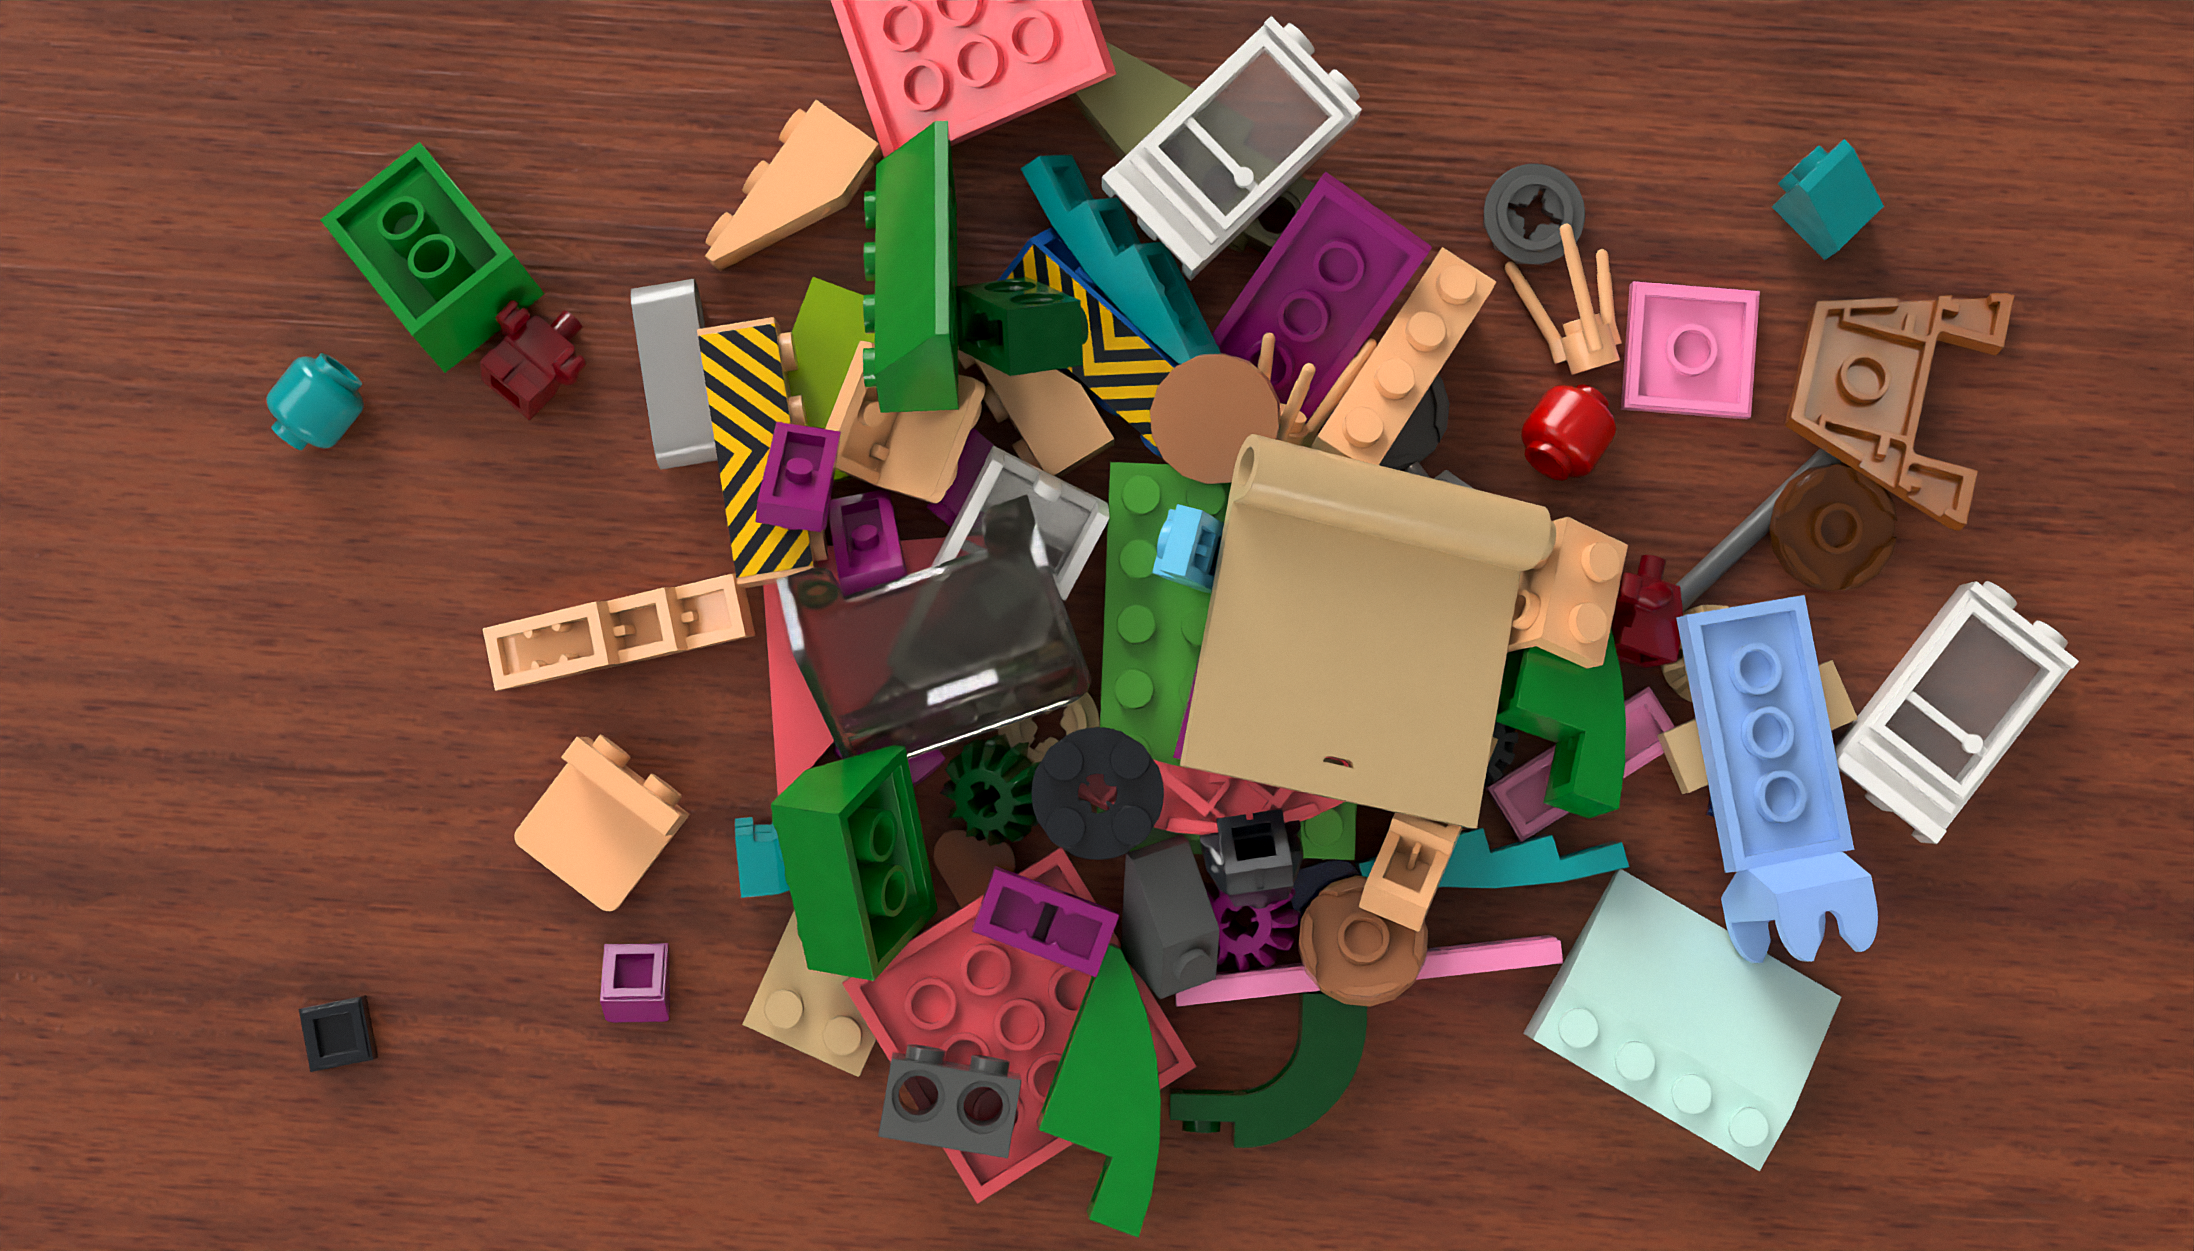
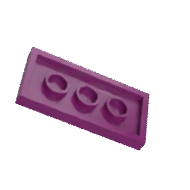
(1321, 289)

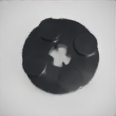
(1071, 820)

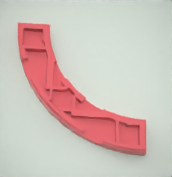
(1199, 797)

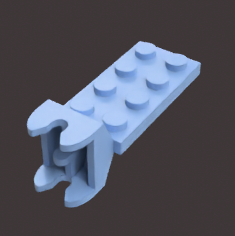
(1774, 779)

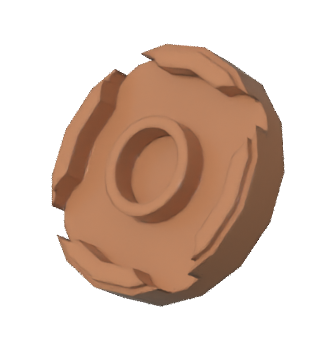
(1209, 411)
(1357, 952)

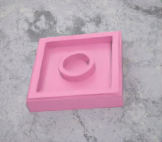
(1690, 350)

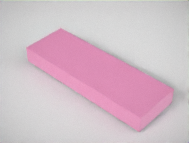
(1523, 790)

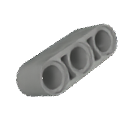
(673, 372)

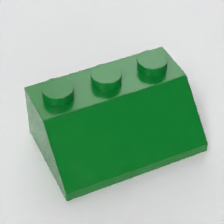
(855, 861)

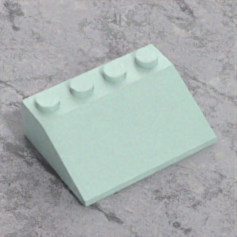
(1684, 1020)

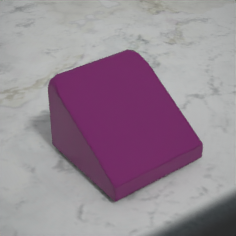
(635, 983)

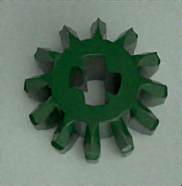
(993, 789)

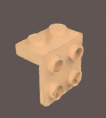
(901, 450)
(1570, 596)
(601, 822)

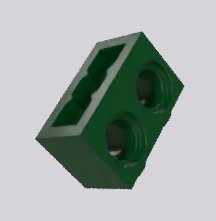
(1020, 326)

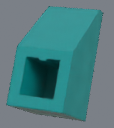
(1828, 198)

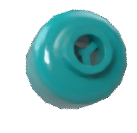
(315, 402)

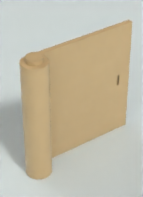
(1359, 628)

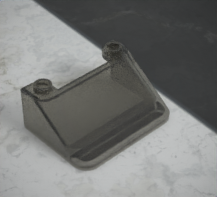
(941, 646)

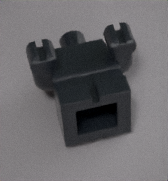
(1254, 857)

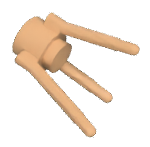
(1589, 340)
(1292, 419)

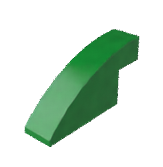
(1580, 713)
(1110, 1094)

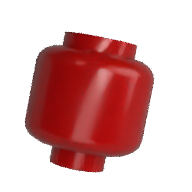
(1568, 431)

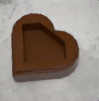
(969, 863)

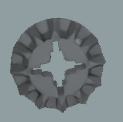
(1518, 188)

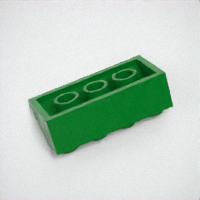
(913, 277)

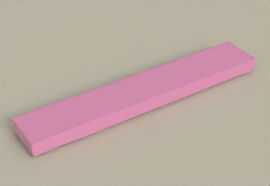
(1439, 963)

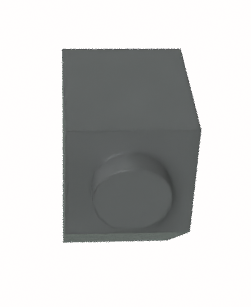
(1168, 918)

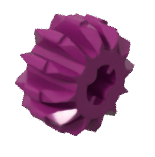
(1259, 937)

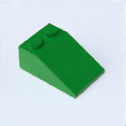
(431, 256)

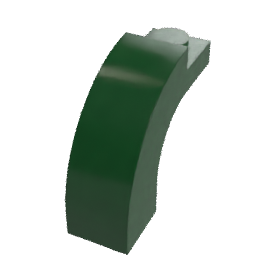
(1303, 1091)

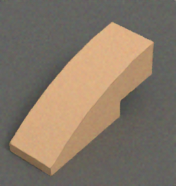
(1410, 867)

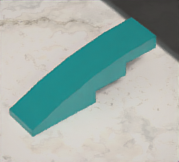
(1133, 275)
(1519, 862)

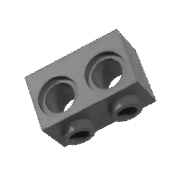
(946, 1120)

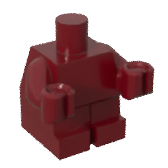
(532, 358)
(1646, 616)

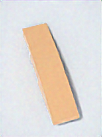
(618, 632)

